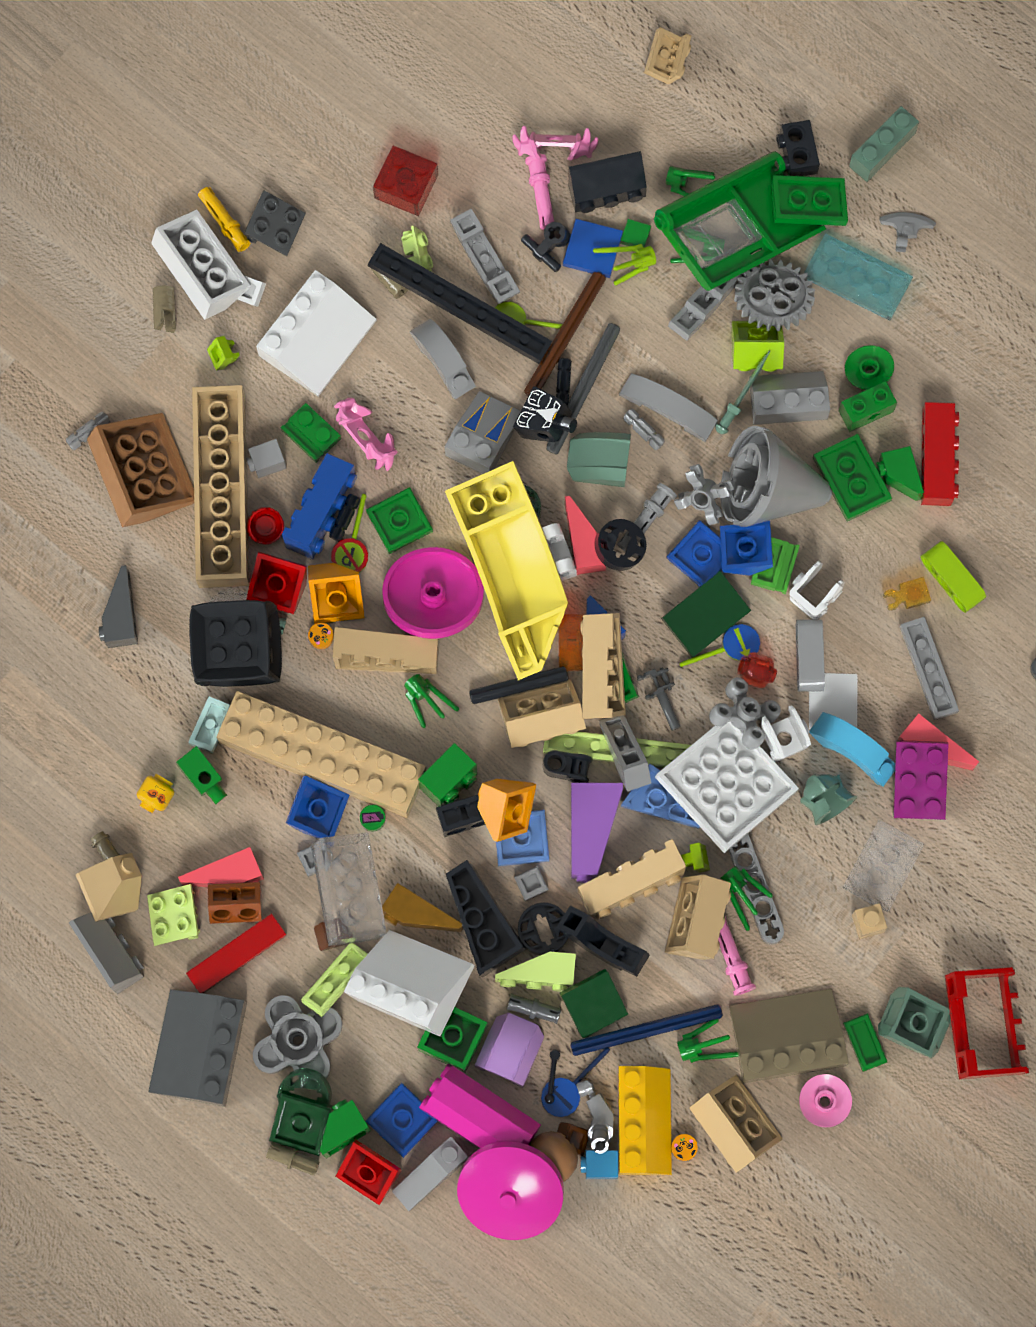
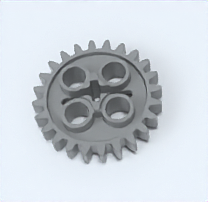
(771, 287)

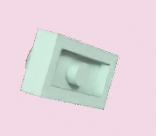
(209, 724)

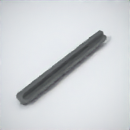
(588, 379)

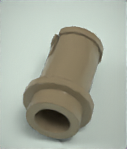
(104, 845)

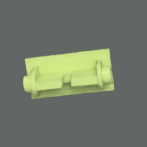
(416, 243)

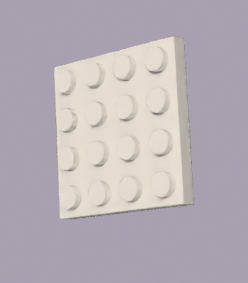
(726, 785)

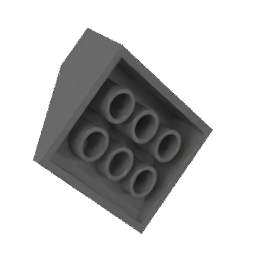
(198, 1047)

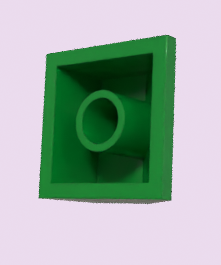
(343, 1128)

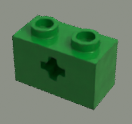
(867, 406)

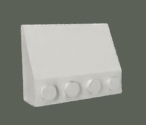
(315, 333)
(410, 981)

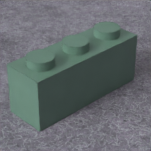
(884, 144)

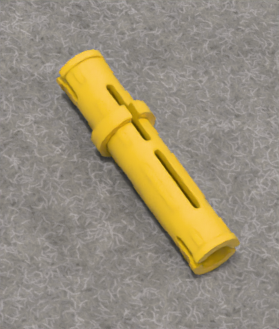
(229, 226)

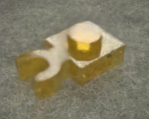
(911, 593)

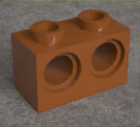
(234, 902)

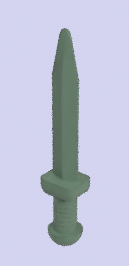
(733, 409)

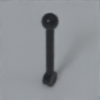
(554, 1055)

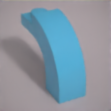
(855, 745)

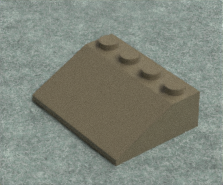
(788, 1036)

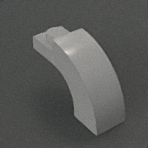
(444, 357)

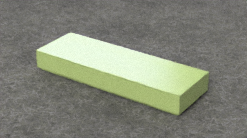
(333, 980)

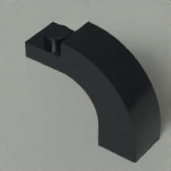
(602, 943)

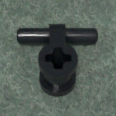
(542, 251)

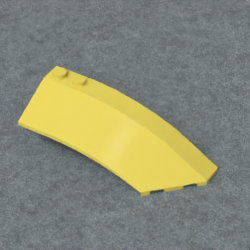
(512, 564)

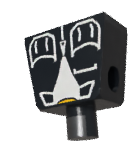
(544, 417)

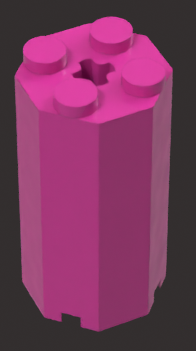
(476, 1111)

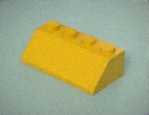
(644, 1120)

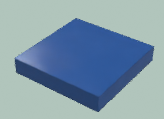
(584, 239)
(698, 554)
(401, 1120)

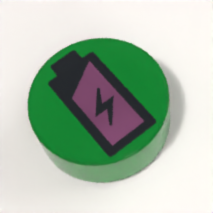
(372, 818)

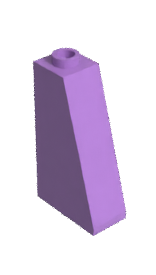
(591, 824)

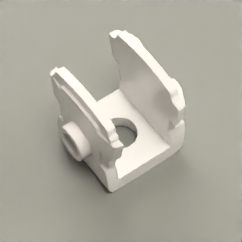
(799, 584)
(794, 727)

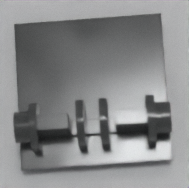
(274, 223)

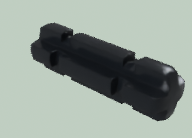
(563, 379)
(344, 517)

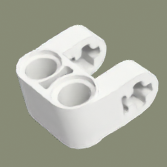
(560, 551)

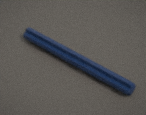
(646, 1030)

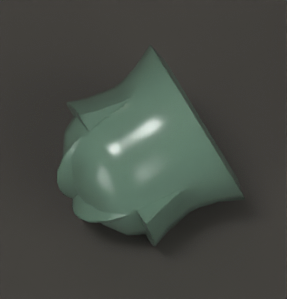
(826, 797)

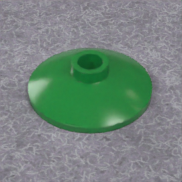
(867, 359)

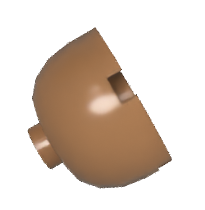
(558, 1150)

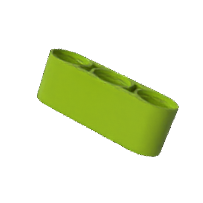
(953, 576)

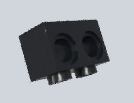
(803, 149)
(459, 816)

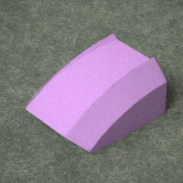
(510, 1048)

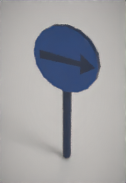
(566, 1091)

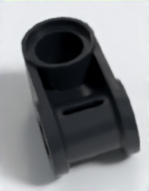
(569, 766)

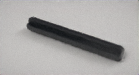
(517, 686)

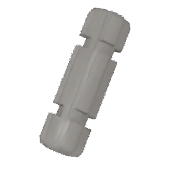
(644, 429)
(83, 432)

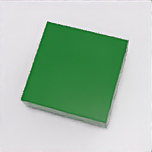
(635, 233)

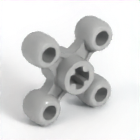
(744, 713)

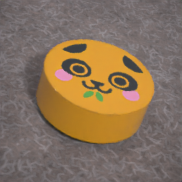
(321, 635)
(684, 1147)

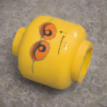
(155, 793)

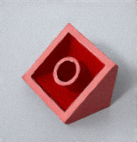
(277, 582)
(368, 1172)

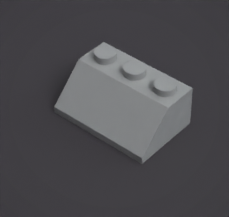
(789, 398)
(108, 951)

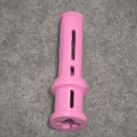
(539, 181)
(735, 966)

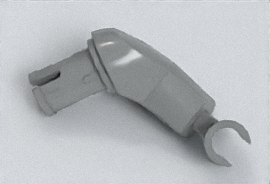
(601, 1126)

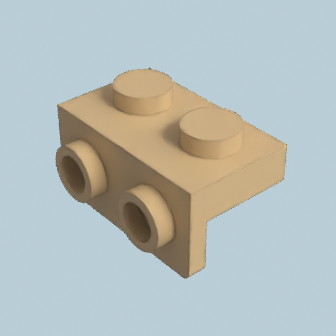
(667, 56)

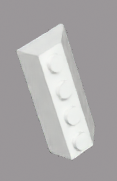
(200, 263)

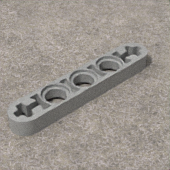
(756, 896)

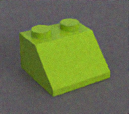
(752, 345)

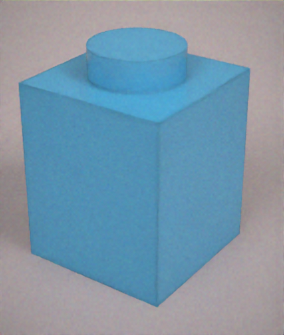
(600, 1165)

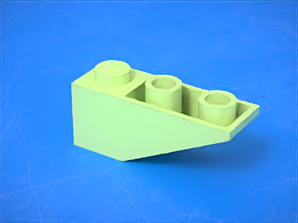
(549, 969)

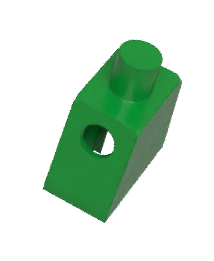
(193, 766)

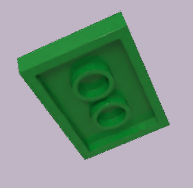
(809, 200)
(852, 477)

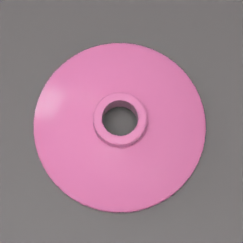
(839, 1100)

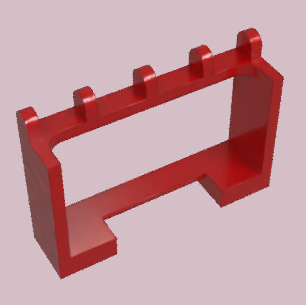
(965, 1057)

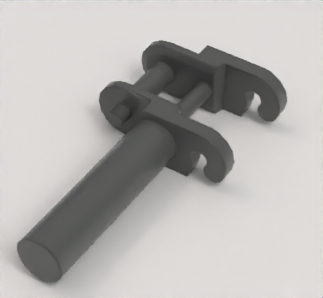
(662, 696)

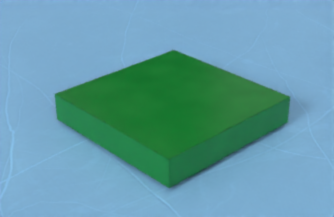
(399, 520)

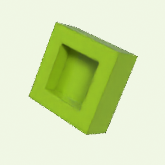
(221, 352)
(697, 857)

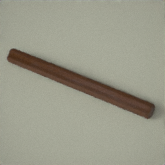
(566, 332)

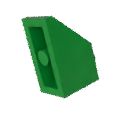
(901, 472)

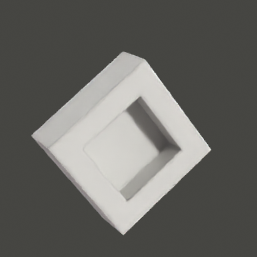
(254, 293)

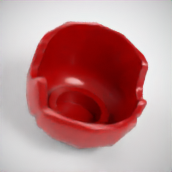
(265, 525)

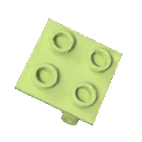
(173, 915)

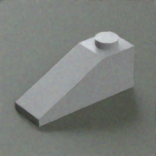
(626, 752)
(430, 1173)

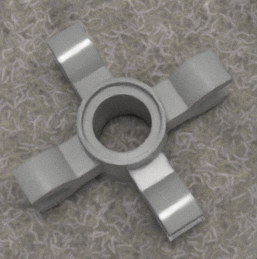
(709, 488)

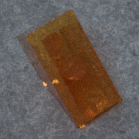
(571, 642)

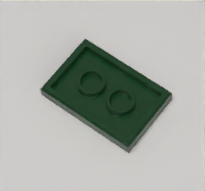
(705, 614)

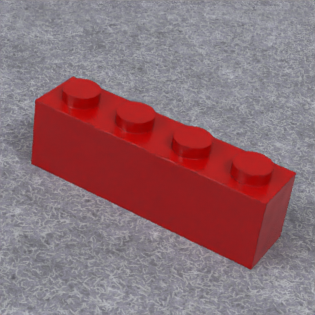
(938, 454)

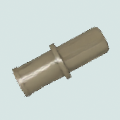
(292, 1159)

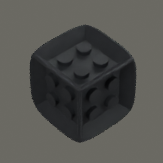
(235, 643)

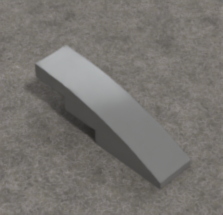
(700, 308)

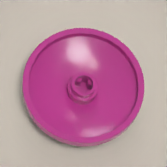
(433, 592)
(510, 1190)

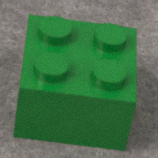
(448, 776)
(457, 1040)

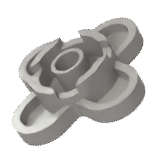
(288, 1022)

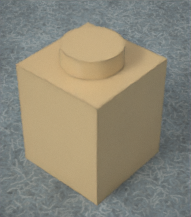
(869, 921)

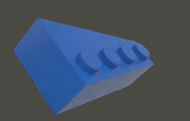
(319, 507)

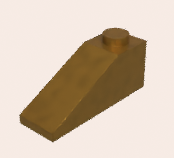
(413, 911)

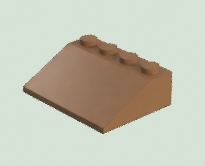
(141, 468)

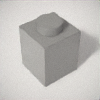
(266, 459)

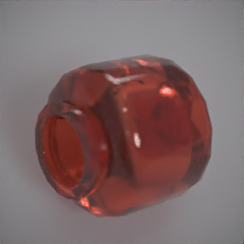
(757, 670)

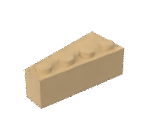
(384, 652)
(602, 667)
(632, 881)

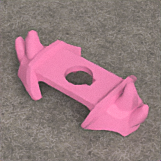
(578, 145)
(350, 416)

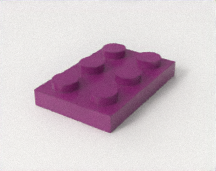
(920, 780)

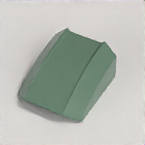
(599, 458)
(914, 1022)

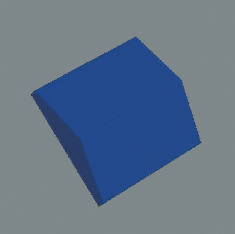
(746, 548)
(317, 808)

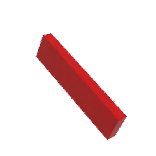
(236, 954)

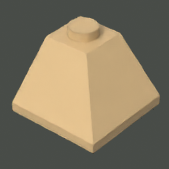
(111, 886)

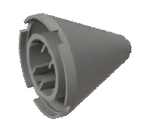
(769, 480)

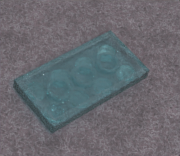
(858, 277)

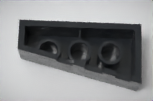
(485, 925)

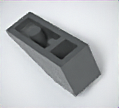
(119, 614)

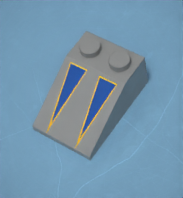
(482, 433)

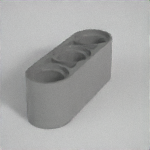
(810, 655)

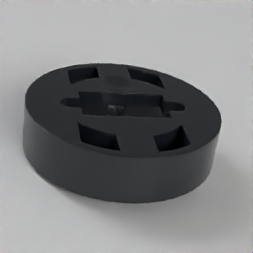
(608, 556)
(531, 933)

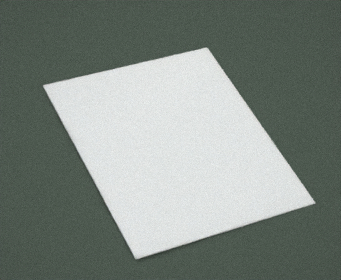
(837, 699)

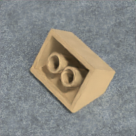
(541, 714)
(698, 917)
(735, 1123)

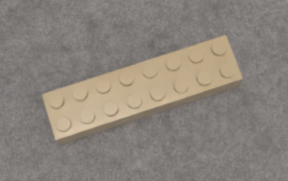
(220, 486)
(321, 754)

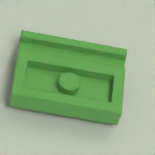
(779, 575)

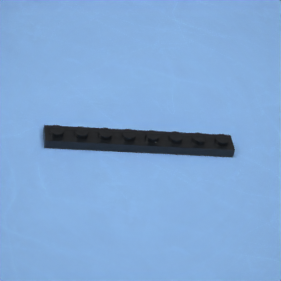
(459, 303)

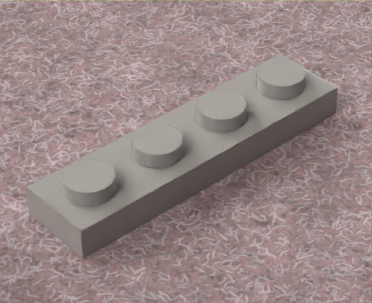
(929, 668)

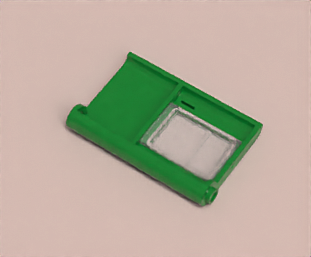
(729, 221)

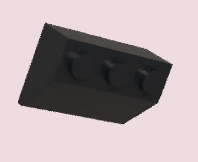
(607, 182)

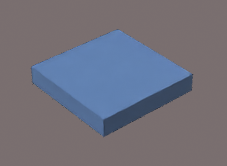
(526, 847)

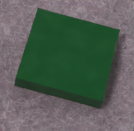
(593, 1003)
(300, 1122)

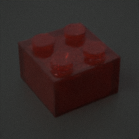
(405, 180)

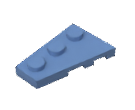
(657, 802)

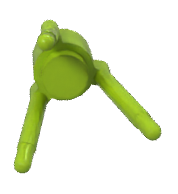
(641, 258)

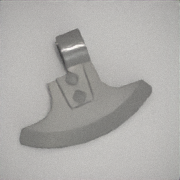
(906, 226)

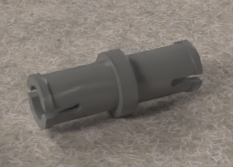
(534, 1008)

